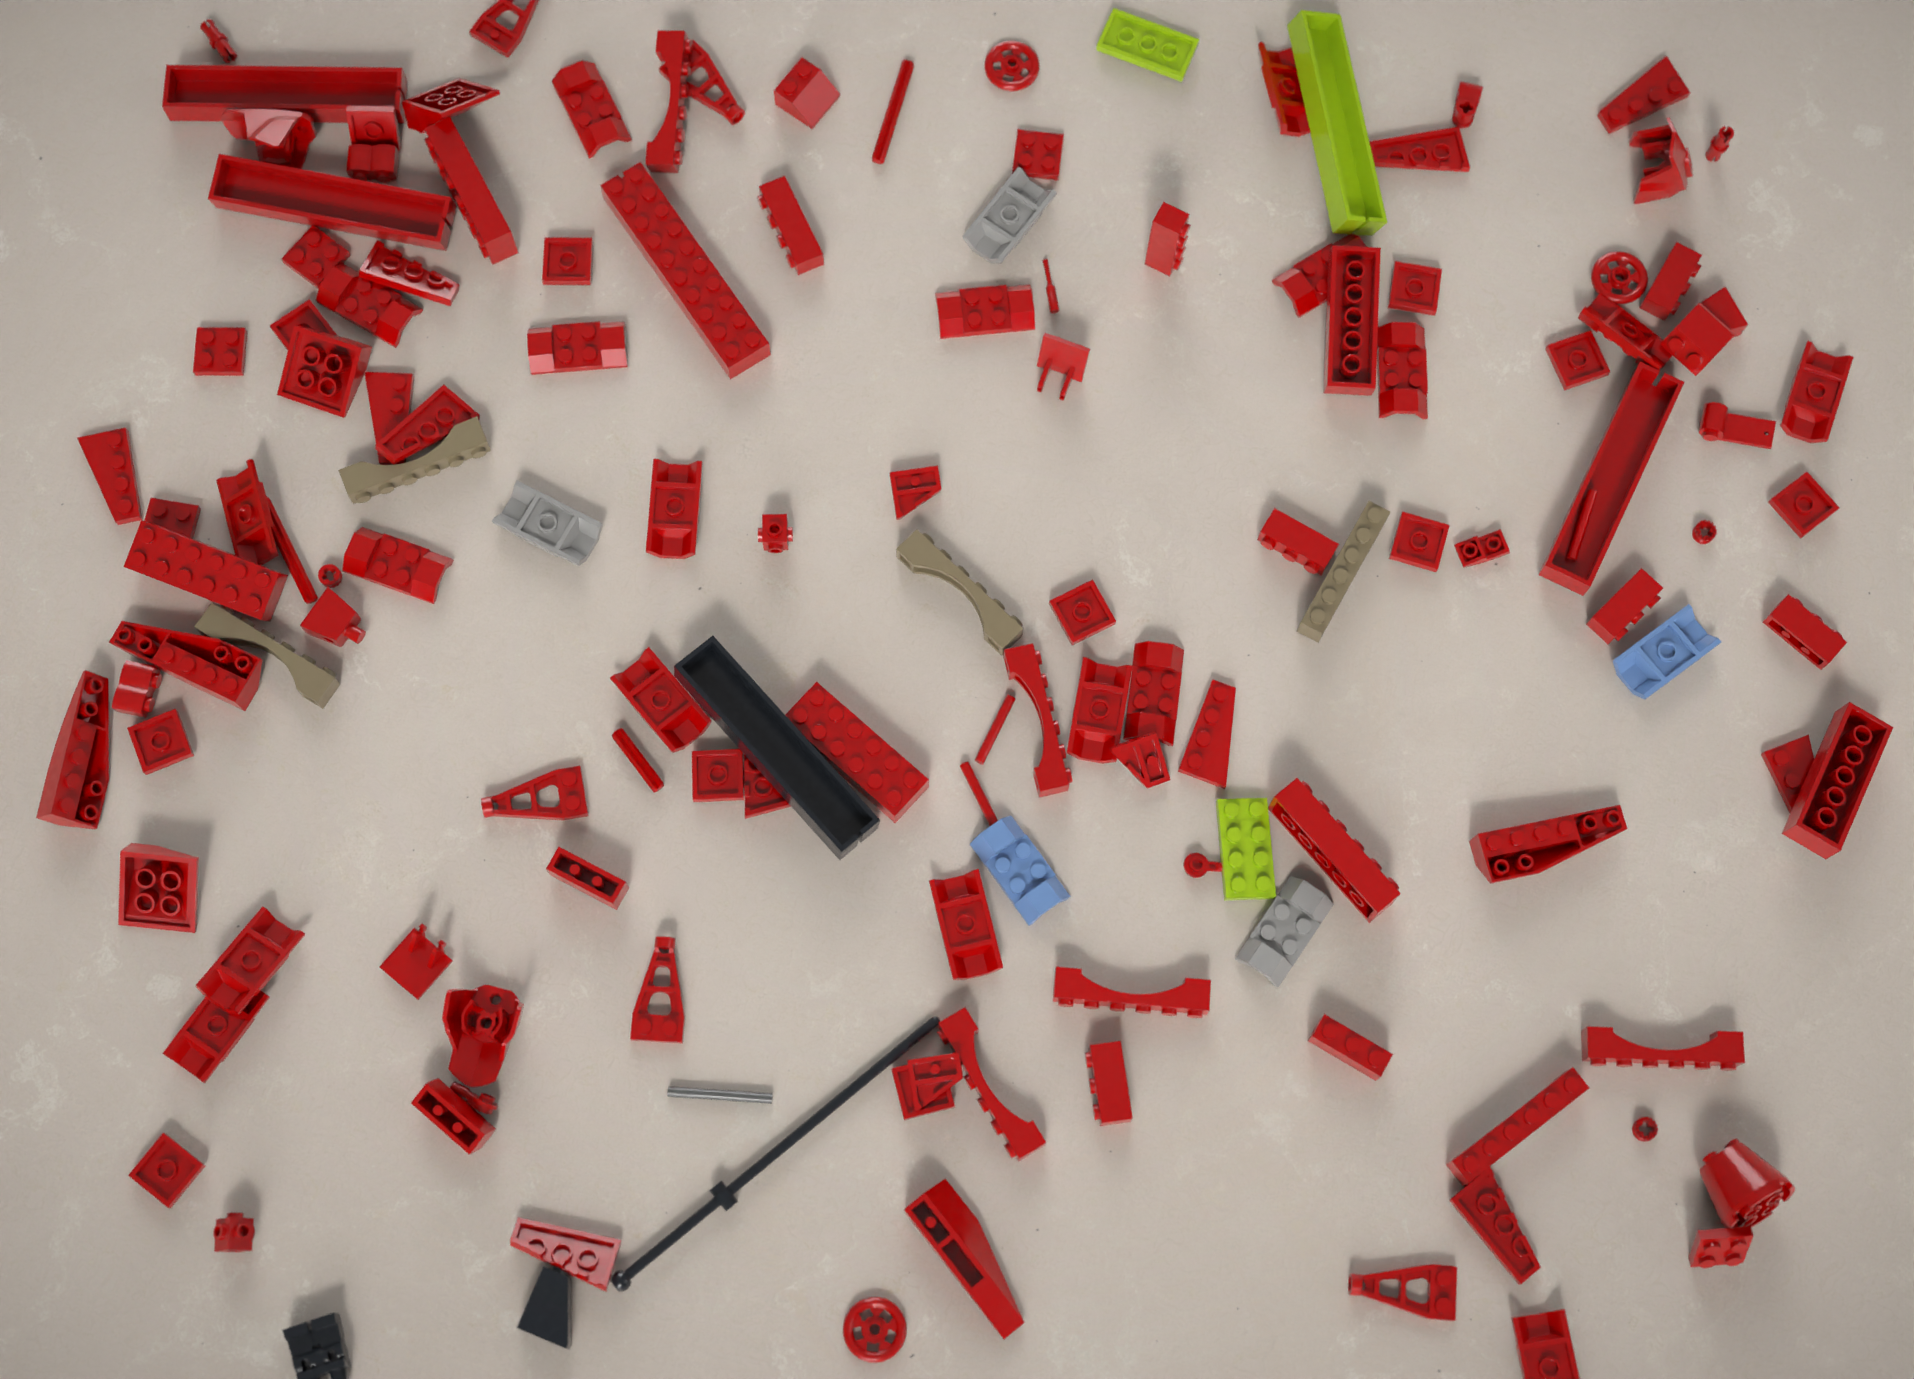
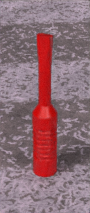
(1050, 289)

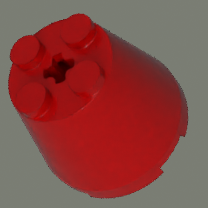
(1743, 1185)

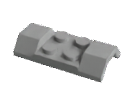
(1007, 217)
(549, 524)
(1285, 930)

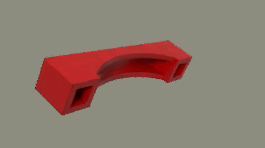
(664, 151)
(1023, 666)
(1188, 998)
(1603, 1046)
(1517, 1126)
(1021, 1136)

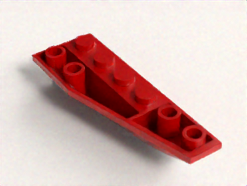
(194, 659)
(80, 759)
(1542, 844)
(966, 1252)

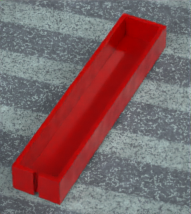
(321, 92)
(332, 202)
(685, 270)
(1614, 475)

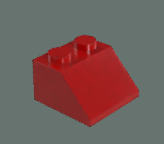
(806, 93)
(1697, 339)

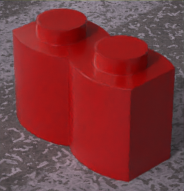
(373, 162)
(136, 689)

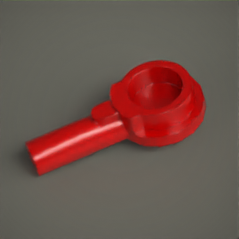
(1197, 865)
(484, 1103)

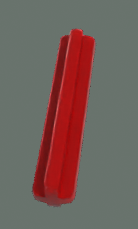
(638, 760)

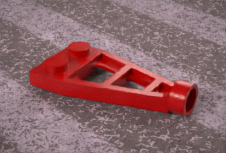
(497, 36)
(701, 58)
(570, 790)
(659, 1027)
(1440, 1297)

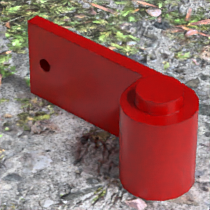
(1734, 428)

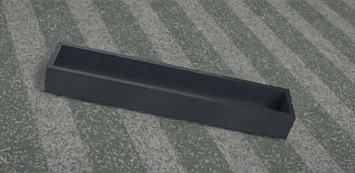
(776, 747)

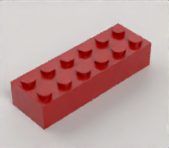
(469, 191)
(1352, 320)
(205, 571)
(858, 753)
(1837, 780)
(1334, 849)

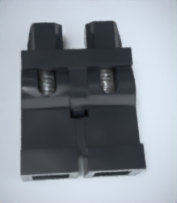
(327, 1333)

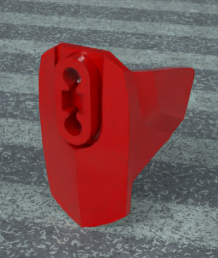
(279, 135)
(1670, 175)
(476, 1049)

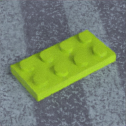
(1147, 44)
(1245, 849)

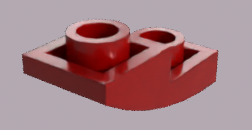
(1482, 549)

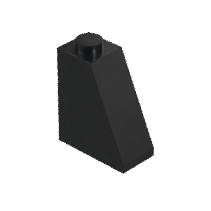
(550, 1308)

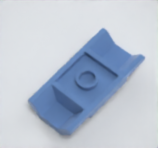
(1664, 653)
(1019, 869)

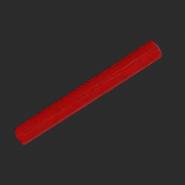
(893, 111)
(291, 558)

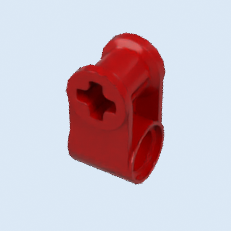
(1466, 104)

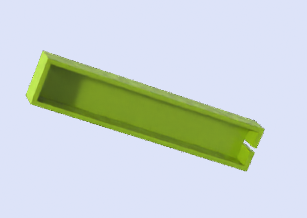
(1336, 123)

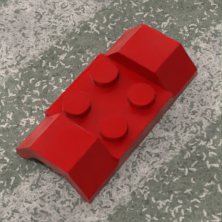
(1284, 90)
(589, 106)
(1308, 279)
(366, 303)
(985, 311)
(1625, 331)
(577, 347)
(1402, 369)
(1815, 395)
(674, 509)
(248, 515)
(395, 564)
(1154, 691)
(662, 701)
(1098, 711)
(966, 926)
(249, 962)
(211, 1036)
(1545, 1346)

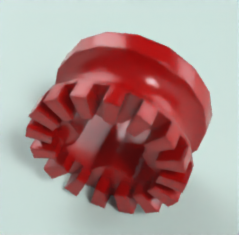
(1711, 532)
(337, 576)
(1639, 1135)

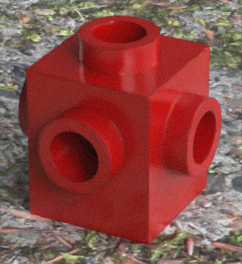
(775, 533)
(234, 1233)

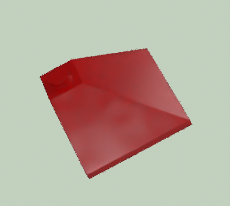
(445, 102)
(323, 370)
(158, 888)

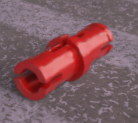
(218, 41)
(1719, 144)

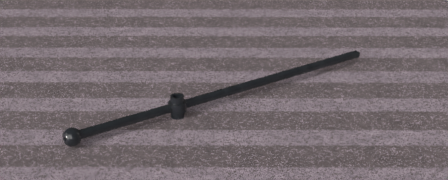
(724, 1194)

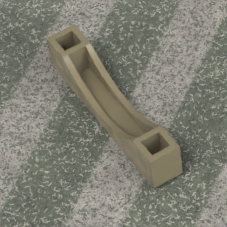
(368, 480)
(924, 558)
(1343, 571)
(310, 681)

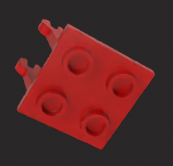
(1064, 358)
(416, 962)

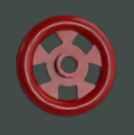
(1019, 81)
(1622, 259)
(853, 1320)

